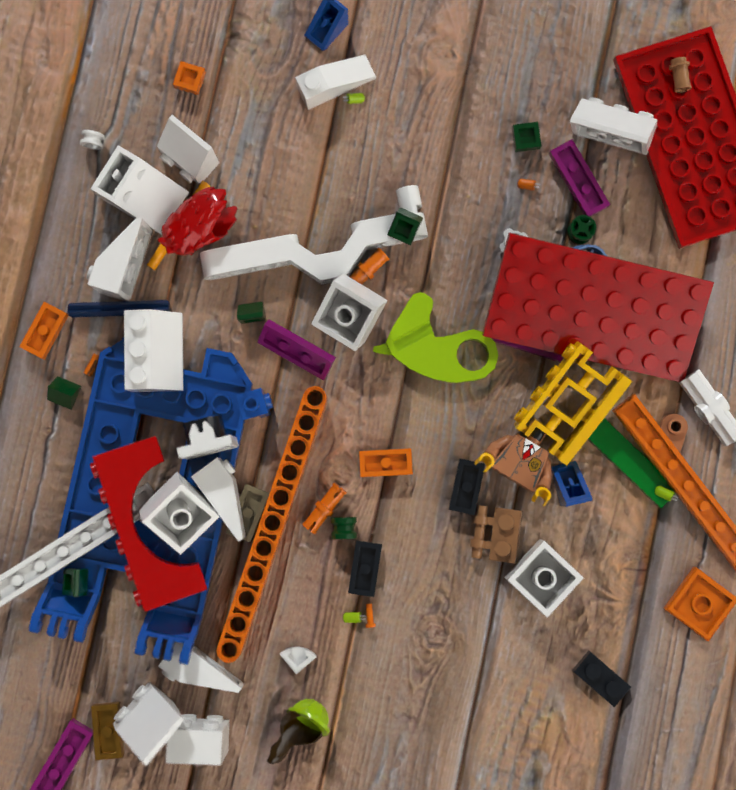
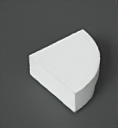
(297, 657)

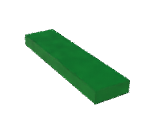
(629, 461)

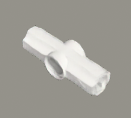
(710, 406)

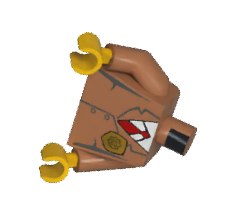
(521, 462)

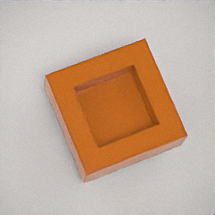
(189, 78)

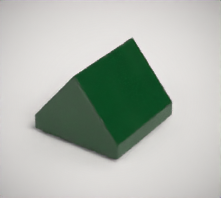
(63, 392)
(75, 582)

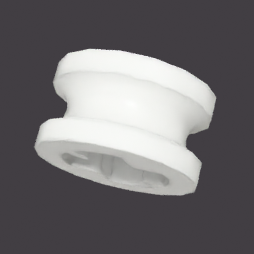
(92, 139)

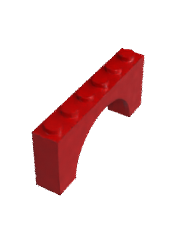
(155, 578)

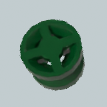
(585, 225)
(343, 527)

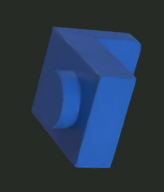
(254, 404)

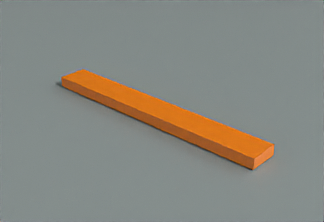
(679, 475)

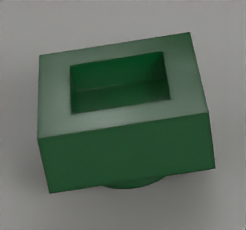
(526, 137)

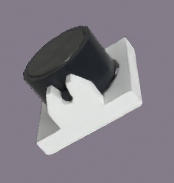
(206, 437)

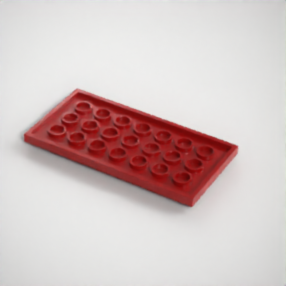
(694, 133)
(612, 306)

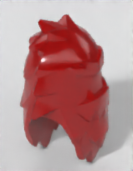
(198, 222)

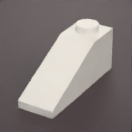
(333, 80)
(221, 490)
(200, 671)

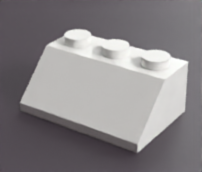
(613, 125)
(153, 350)

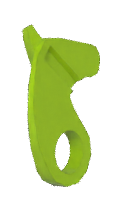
(434, 357)

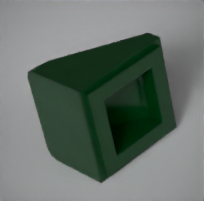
(405, 226)
(251, 313)

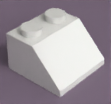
(186, 151)

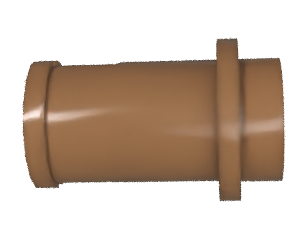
(679, 69)

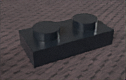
(466, 487)
(365, 568)
(601, 678)

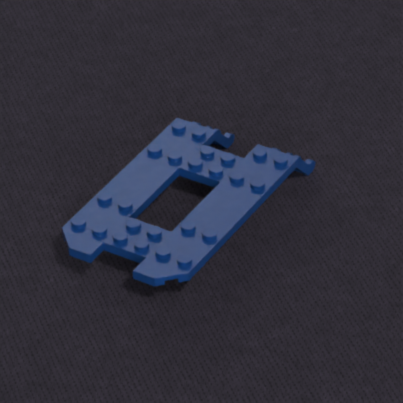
(114, 423)

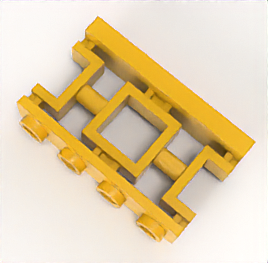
(587, 415)

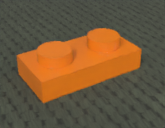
(44, 330)
(385, 462)

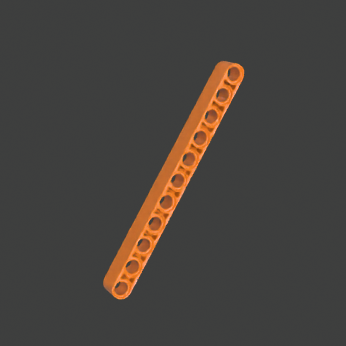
(255, 558)

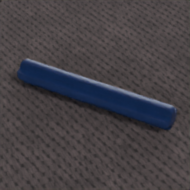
(116, 308)

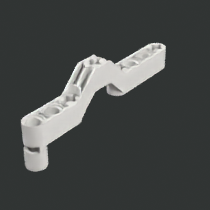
(322, 268)

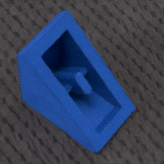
(327, 23)
(570, 484)

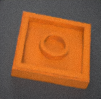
(701, 603)

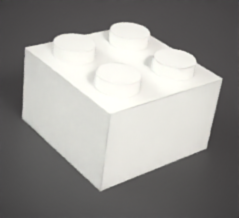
(349, 312)
(178, 513)
(543, 577)
(199, 741)

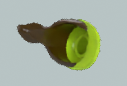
(300, 726)

